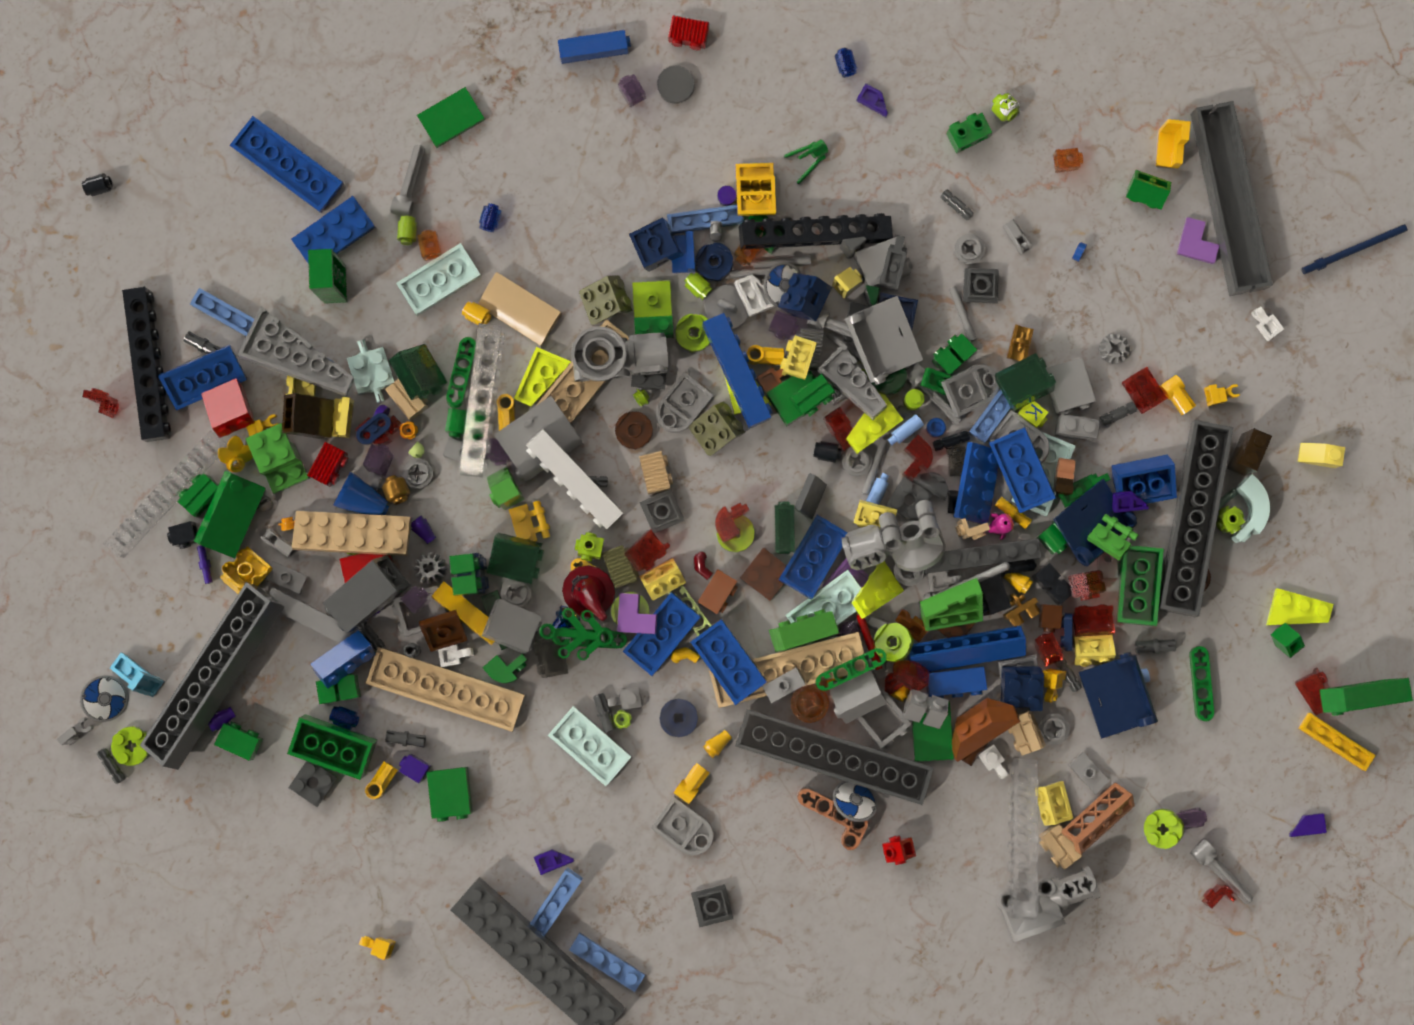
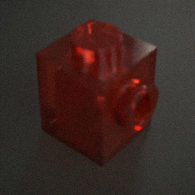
(1048, 649)

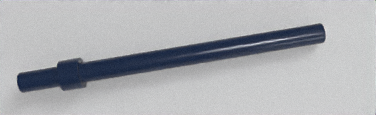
(1322, 263)

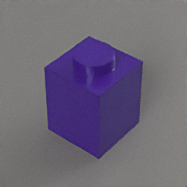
(414, 767)

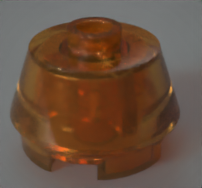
(809, 703)

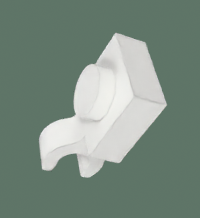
(1268, 325)
(452, 655)
(991, 759)

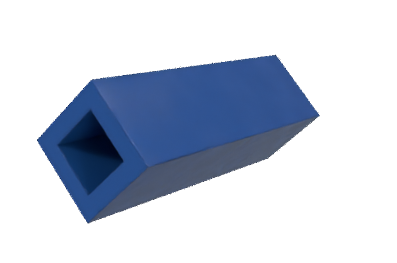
(593, 46)

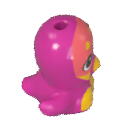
(1001, 525)

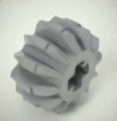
(428, 561)

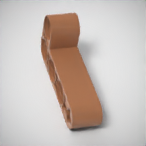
(831, 814)

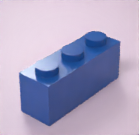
(343, 659)
(957, 682)

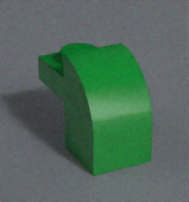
(504, 673)

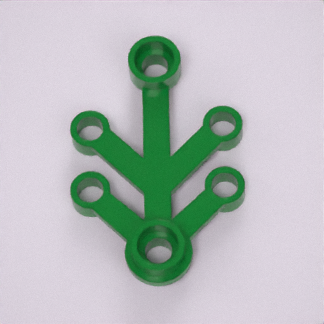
(579, 634)

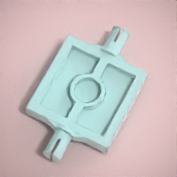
(370, 371)

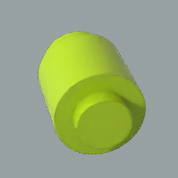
(407, 230)
(698, 285)
(913, 399)

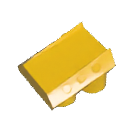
(245, 568)

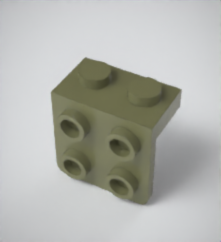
(605, 299)
(716, 428)

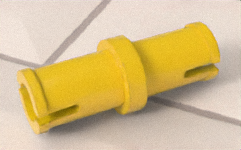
(1013, 511)

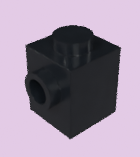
(182, 534)

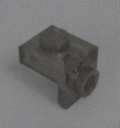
(956, 458)

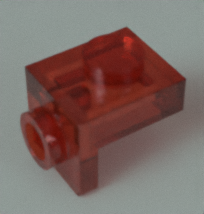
(1214, 895)

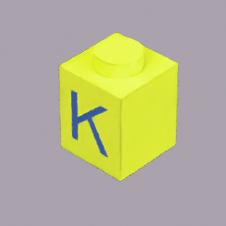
(1034, 414)

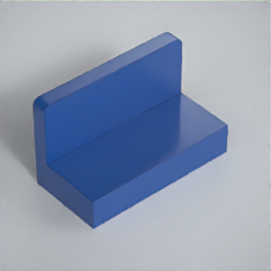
(685, 263)

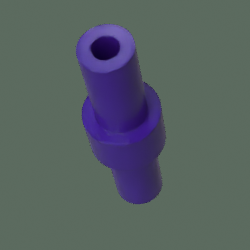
(204, 564)

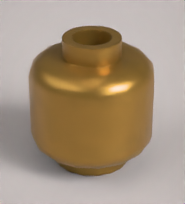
(396, 490)

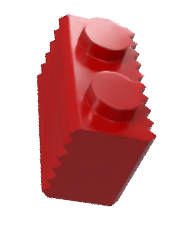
(688, 32)
(327, 464)

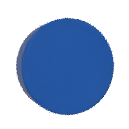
(1079, 251)
(936, 427)

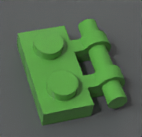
(1108, 540)

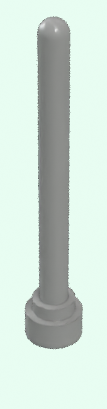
(981, 577)

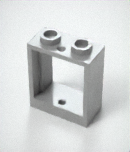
(398, 610)
(901, 730)

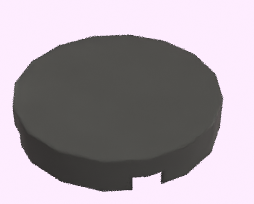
(675, 84)

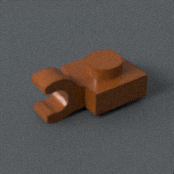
(770, 379)
(914, 625)

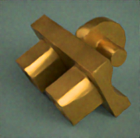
(1020, 343)
(1029, 606)

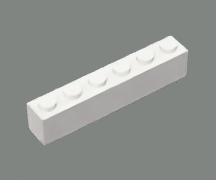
(575, 480)

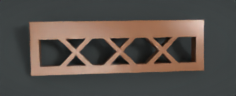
(1103, 818)

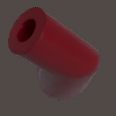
(699, 565)

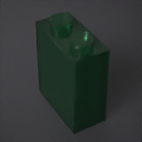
(418, 372)
(1025, 382)
(784, 528)
(515, 558)

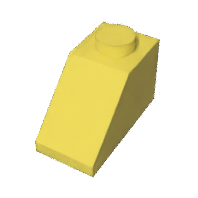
(847, 282)
(1321, 454)

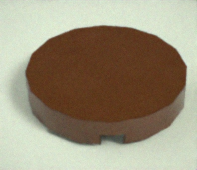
(633, 430)

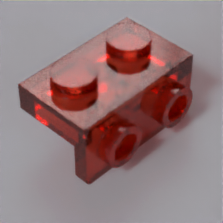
(108, 405)
(646, 551)
(1093, 620)

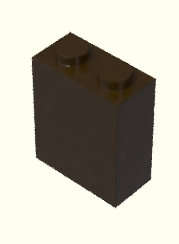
(307, 416)
(1249, 452)

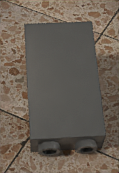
(366, 593)

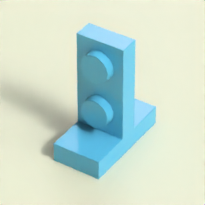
(136, 676)

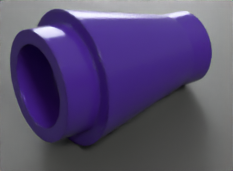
(422, 528)
(220, 718)

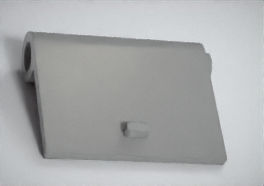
(883, 339)
(518, 433)

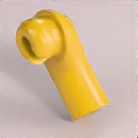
(683, 653)

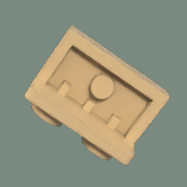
(975, 532)

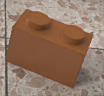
(717, 592)

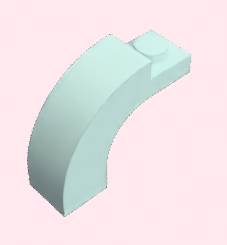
(1258, 508)

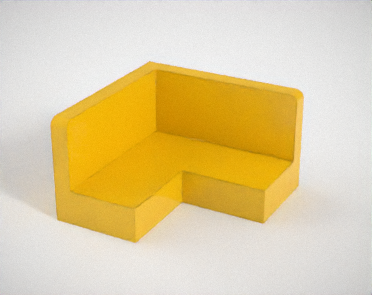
(1171, 143)

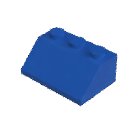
(1148, 478)

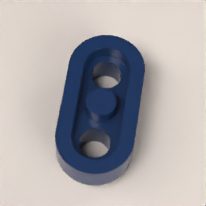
(372, 426)
(1067, 640)

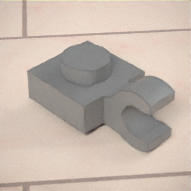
(940, 581)
(628, 698)
(72, 734)

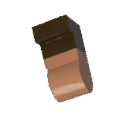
(1064, 477)

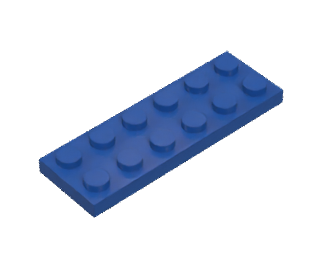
(286, 164)

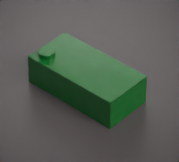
(327, 276)
(229, 514)
(1140, 586)
(1365, 695)
(332, 746)

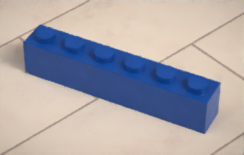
(736, 370)
(970, 649)

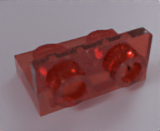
(1144, 390)
(1309, 688)

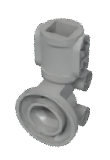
(639, 355)
(912, 546)
(1052, 903)

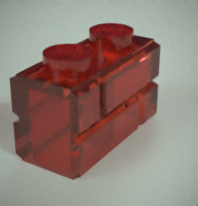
(1087, 585)

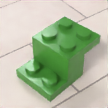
(277, 458)

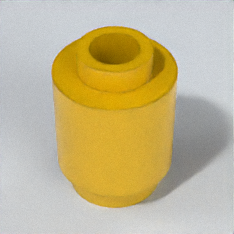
(476, 313)

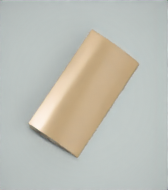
(519, 309)

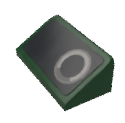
(871, 295)

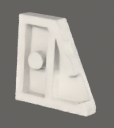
(752, 295)

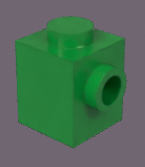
(1287, 640)

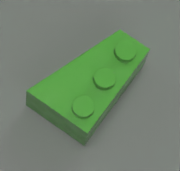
(504, 489)
(953, 607)
(803, 630)

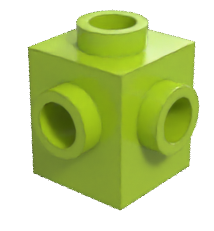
(1223, 519)
(592, 540)

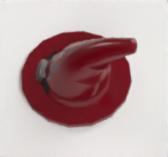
(590, 590)

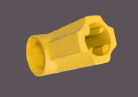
(768, 355)
(1175, 391)
(505, 415)
(381, 779)
(689, 786)

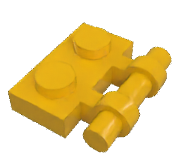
(523, 522)

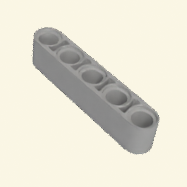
(309, 616)

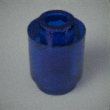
(845, 62)
(490, 217)
(344, 717)

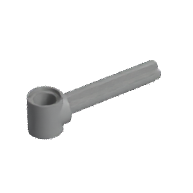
(403, 204)
(824, 321)
(914, 377)
(1206, 855)

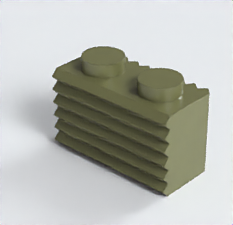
(619, 567)

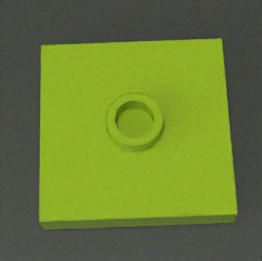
(652, 299)

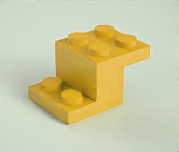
(755, 189)

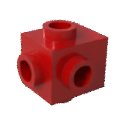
(898, 850)

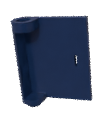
(1078, 523)
(1121, 693)

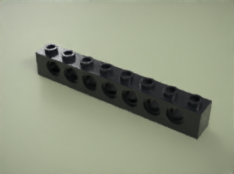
(750, 240)
(132, 299)

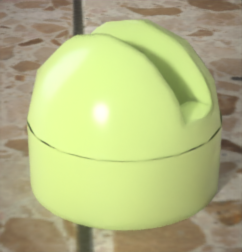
(417, 450)

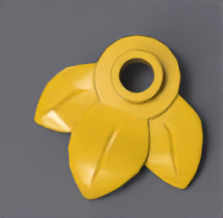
(235, 451)

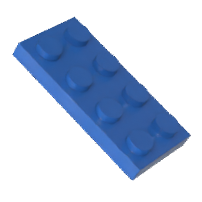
(335, 229)
(191, 379)
(1022, 470)
(977, 484)
(813, 557)
(673, 624)
(728, 662)

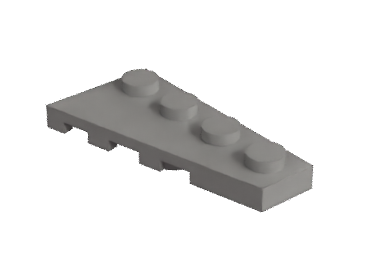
(846, 375)

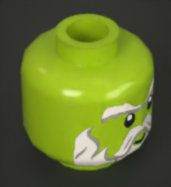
(1005, 107)

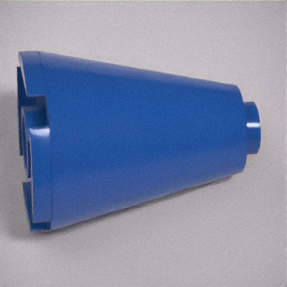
(360, 497)

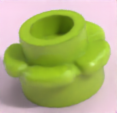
(641, 397)
(622, 724)

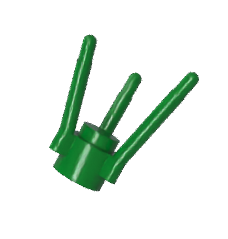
(816, 149)

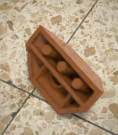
(981, 726)

